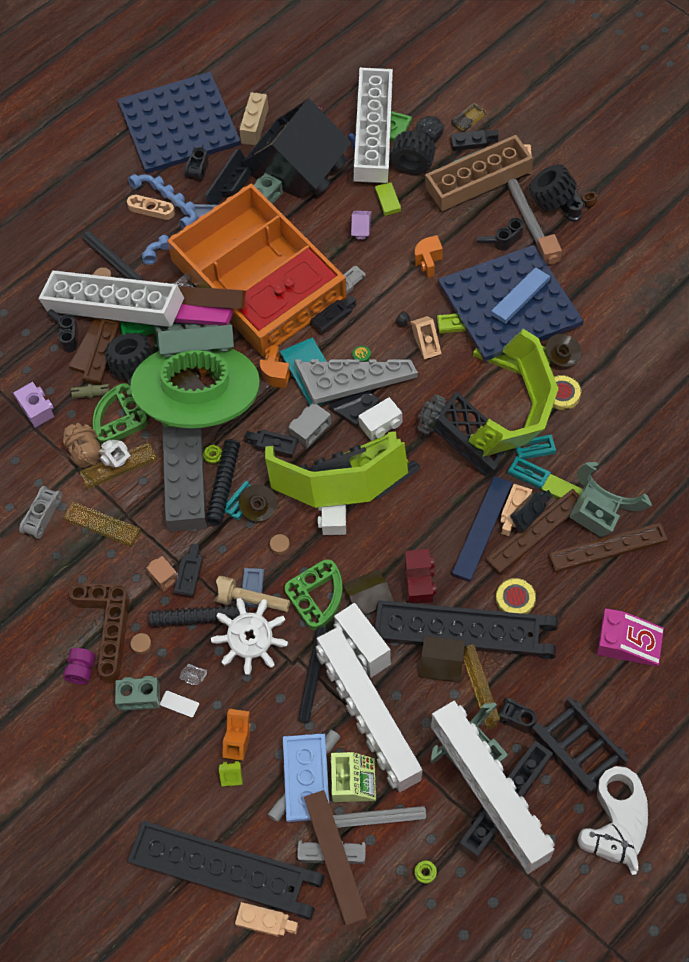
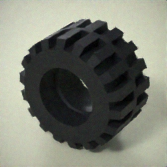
(412, 152)
(552, 187)
(126, 354)

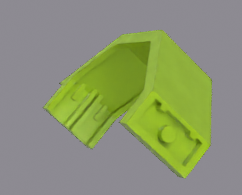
(542, 391)
(339, 485)

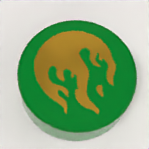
(362, 353)

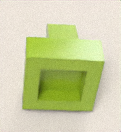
(230, 774)

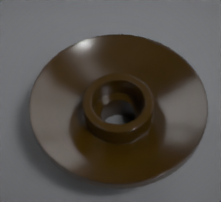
(566, 345)
(261, 495)

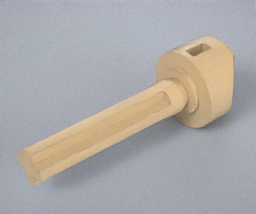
(227, 591)

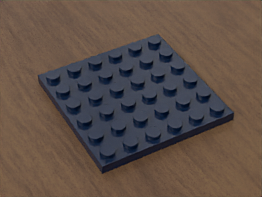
(177, 119)
(482, 287)

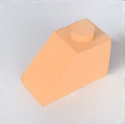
(426, 337)

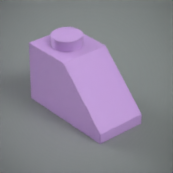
(361, 224)

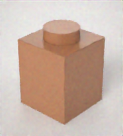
(549, 249)
(162, 573)

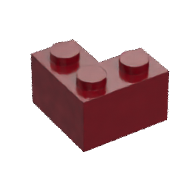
(419, 570)

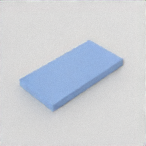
(304, 772)

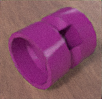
(79, 663)

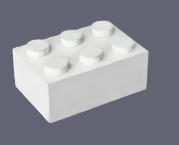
(364, 640)

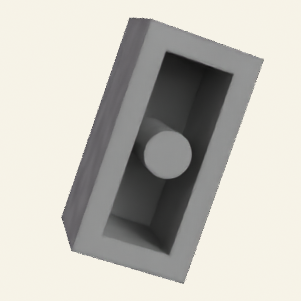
(310, 425)

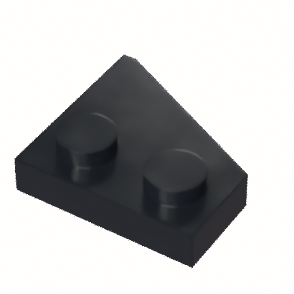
(353, 406)

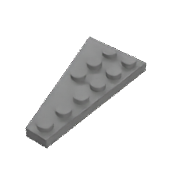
(349, 376)

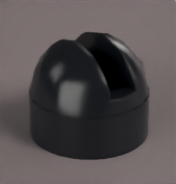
(403, 316)

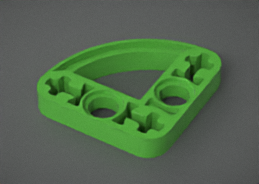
(128, 420)
(304, 588)

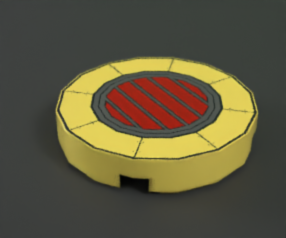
(568, 393)
(515, 596)

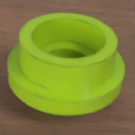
(212, 449)
(425, 865)

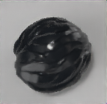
(431, 127)

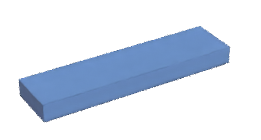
(520, 295)

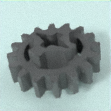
(429, 412)

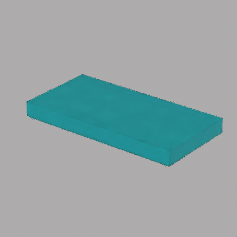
(305, 351)

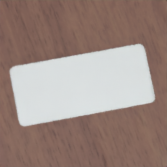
(179, 704)

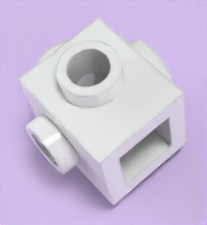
(119, 455)

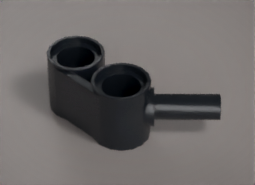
(506, 236)
(68, 331)

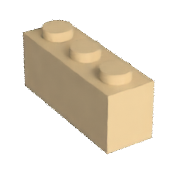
(254, 118)

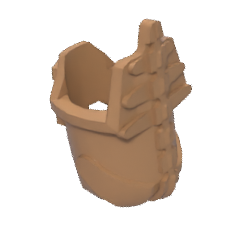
(82, 444)

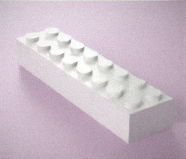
(373, 125)
(112, 298)
(369, 710)
(492, 787)

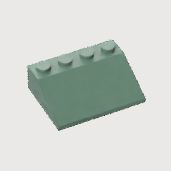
(189, 337)

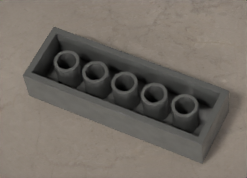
(184, 478)

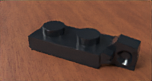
(473, 139)
(333, 314)
(282, 444)
(530, 509)
(189, 573)

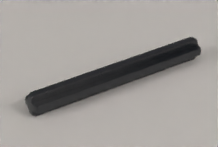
(110, 256)
(311, 681)

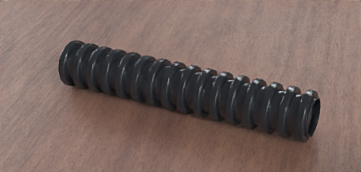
(223, 482)
(192, 615)

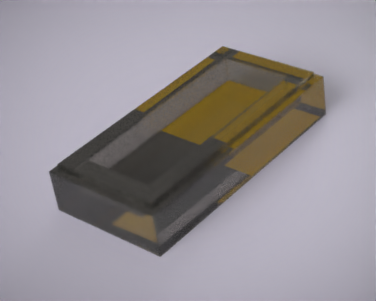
(468, 117)

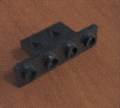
(229, 179)
(338, 460)

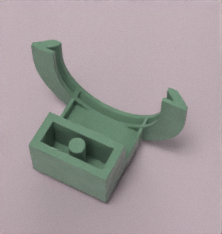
(598, 507)
(496, 750)

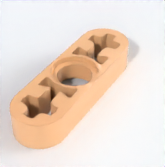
(158, 211)

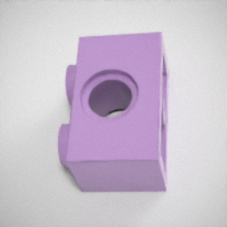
(37, 413)

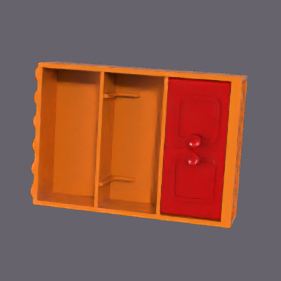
(270, 260)

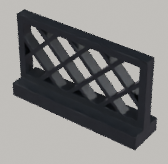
(454, 437)

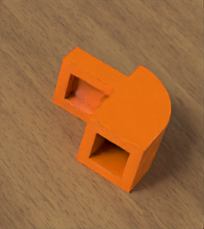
(426, 253)
(275, 372)
(237, 734)

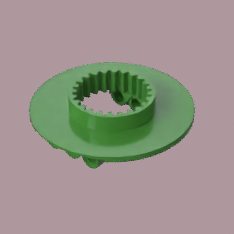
(175, 407)

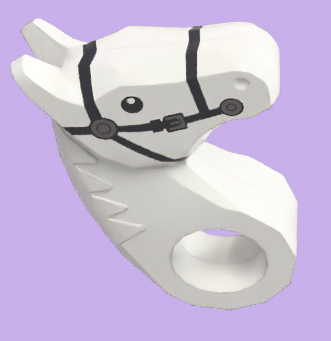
(629, 819)

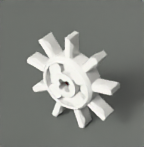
(244, 624)

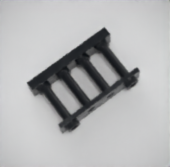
(572, 765)

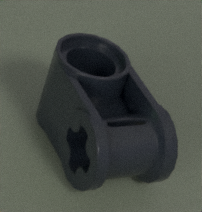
(197, 164)
(573, 208)
(513, 713)

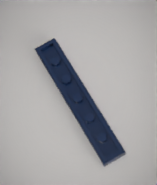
(482, 529)

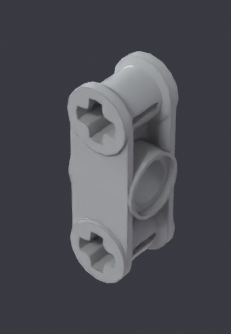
(35, 522)

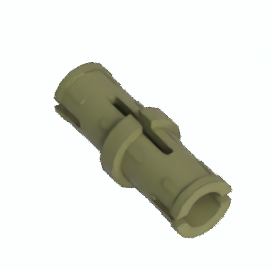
(89, 391)

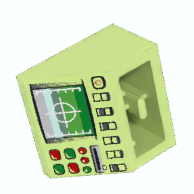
(352, 777)

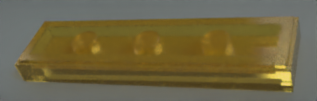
(101, 473)
(102, 524)
(480, 683)

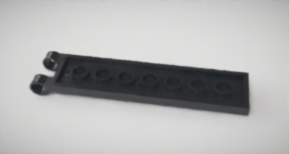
(484, 628)
(223, 868)

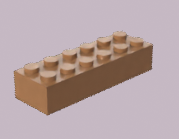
(478, 172)

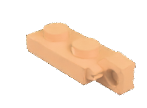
(515, 499)
(264, 920)

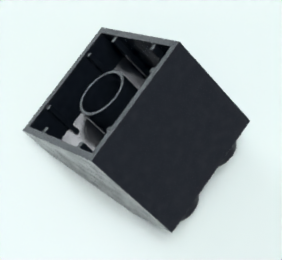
(299, 150)

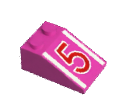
(629, 638)

